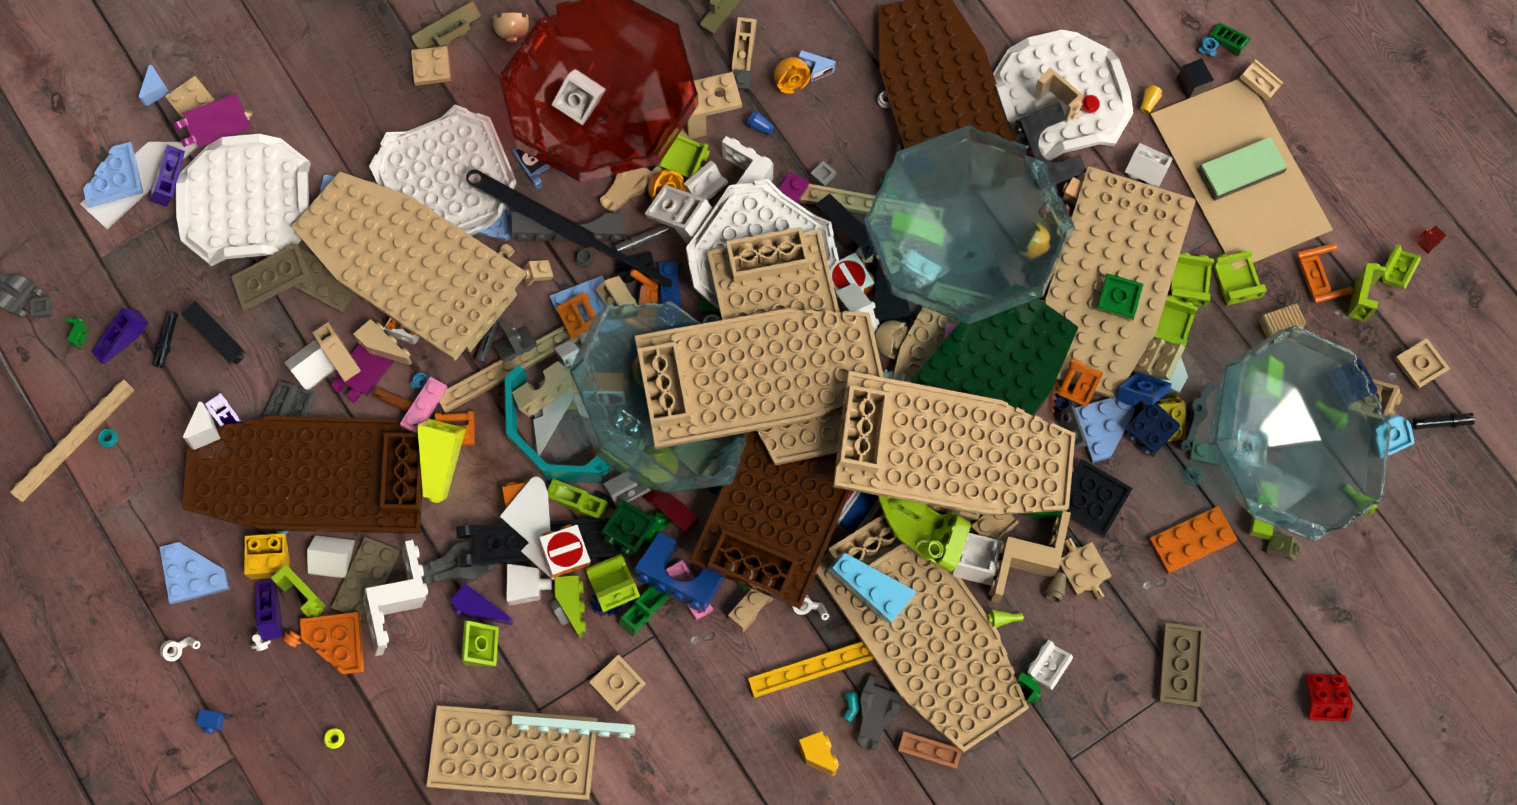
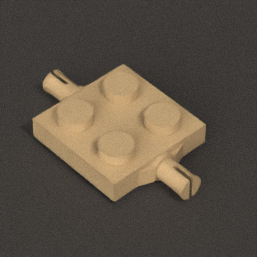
(1084, 568)

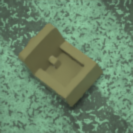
(1283, 546)

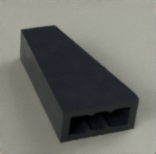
(845, 226)
(886, 304)
(213, 333)

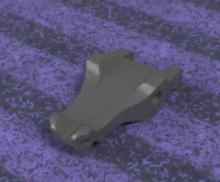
(15, 293)
(1198, 413)
(447, 566)
(877, 710)

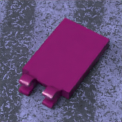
(213, 121)
(371, 372)

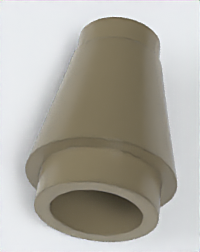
(1056, 589)

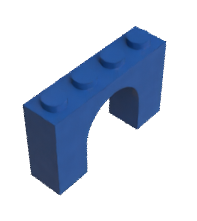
(651, 571)

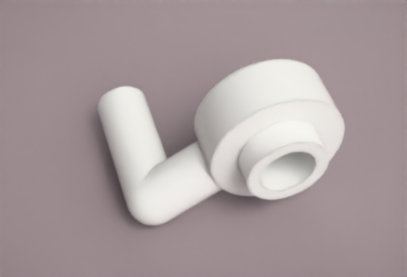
(808, 605)
(177, 648)

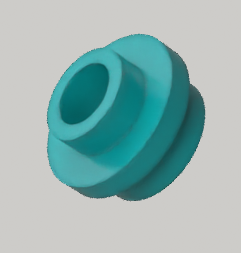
(104, 434)

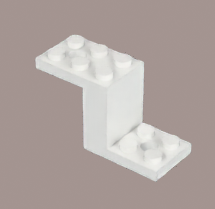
(755, 166)
(684, 215)
(394, 597)

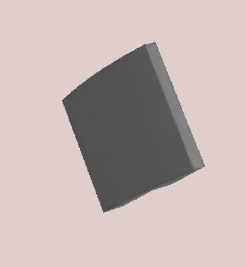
(290, 401)

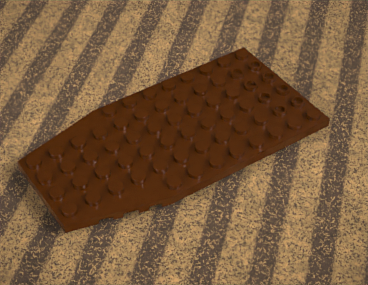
(936, 72)
(309, 475)
(772, 523)

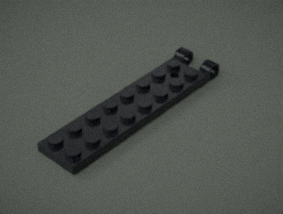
(512, 543)

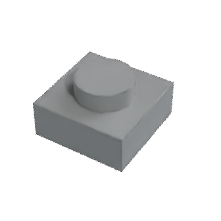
(823, 174)

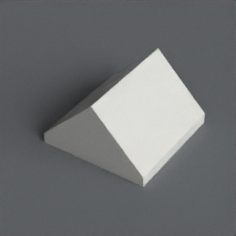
(310, 365)
(201, 428)
(329, 556)

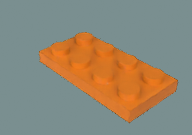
(1193, 539)

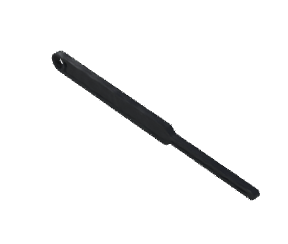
(556, 222)

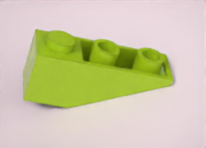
(568, 594)

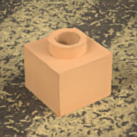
(1072, 190)

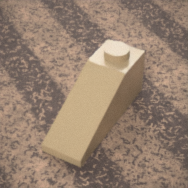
(744, 43)

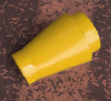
(1151, 97)

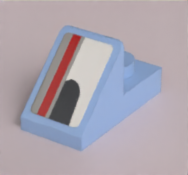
(820, 65)

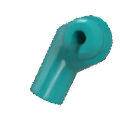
(853, 704)

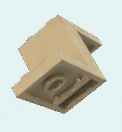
(711, 104)
(1030, 556)

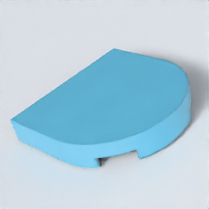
(1401, 433)

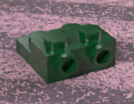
(627, 528)

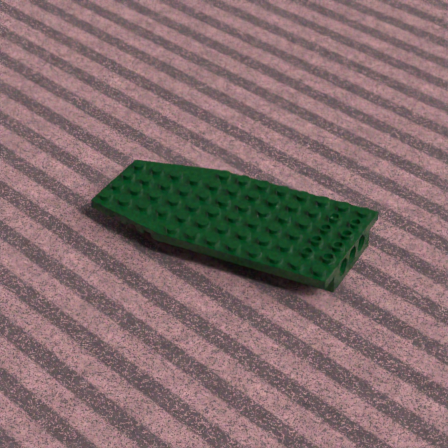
(1003, 356)

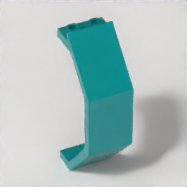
(565, 473)

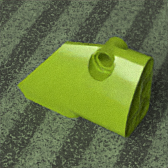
(927, 532)

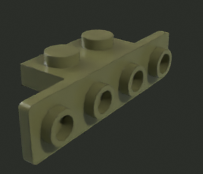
(718, 13)
(447, 28)

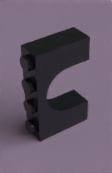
(1030, 129)

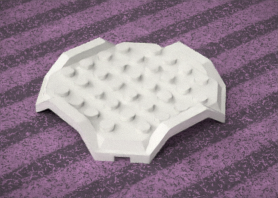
(1086, 67)
(434, 162)
(242, 198)
(750, 212)

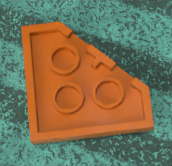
(336, 640)

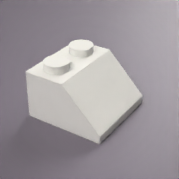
(578, 96)
(1148, 165)

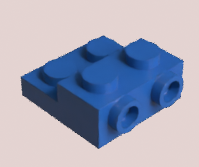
(1142, 388)

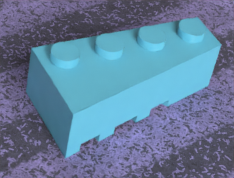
(876, 590)

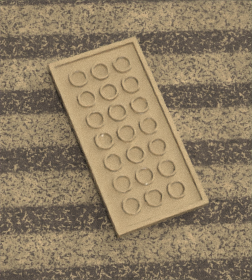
(487, 754)

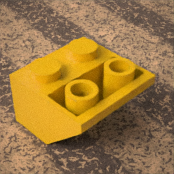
(265, 555)
(816, 753)

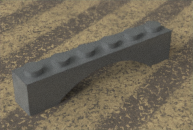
(606, 228)

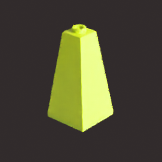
(439, 454)

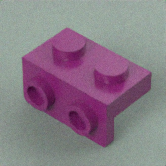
(794, 186)

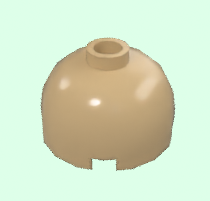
(511, 26)
(890, 337)

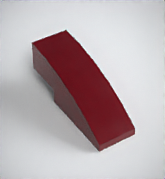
(672, 509)

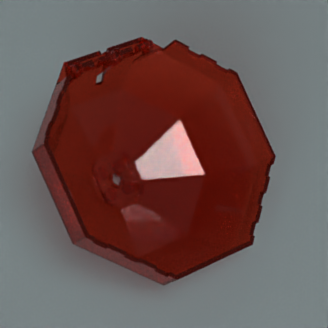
(627, 53)

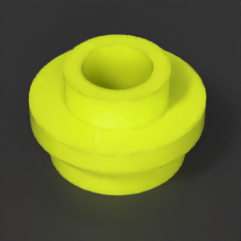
(328, 736)

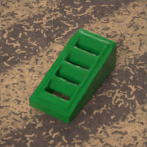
(1231, 46)

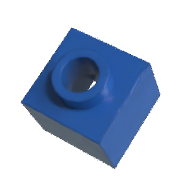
(210, 721)

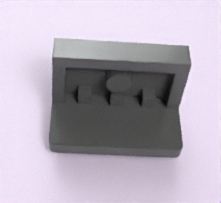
(514, 341)
(1069, 420)

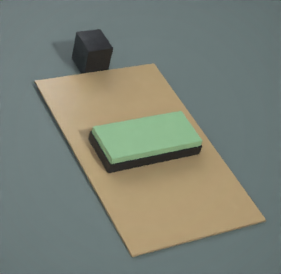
(1239, 167)

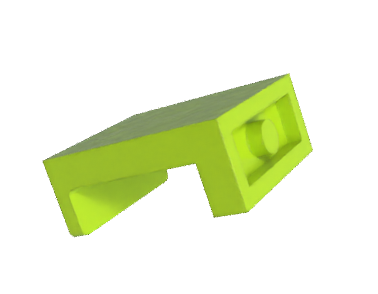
(685, 157)
(1192, 279)
(1238, 284)
(1360, 306)
(1175, 321)
(286, 578)
(612, 582)

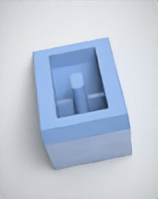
(152, 87)

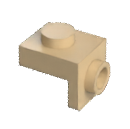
(537, 271)

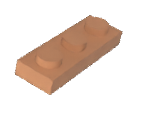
(929, 750)

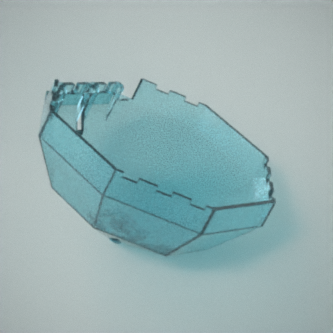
(962, 198)
(613, 399)
(1310, 431)

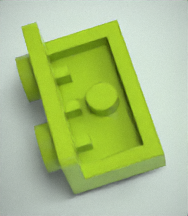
(1400, 267)

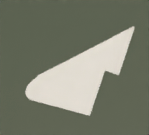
(552, 414)
(531, 519)

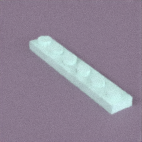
(583, 728)

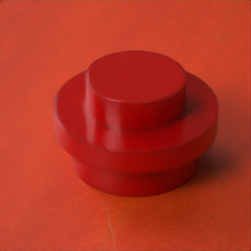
(1090, 104)

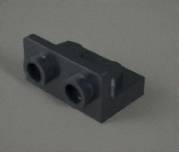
(624, 270)

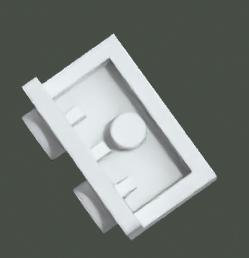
(1049, 665)

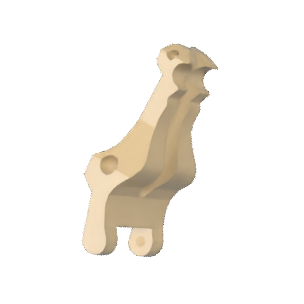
(627, 186)

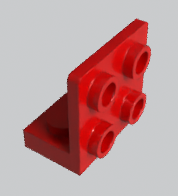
(1328, 697)

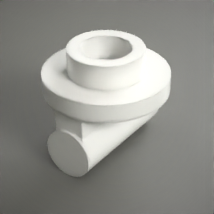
(259, 644)

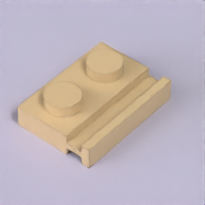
(1261, 80)
(994, 525)

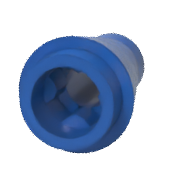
(760, 123)

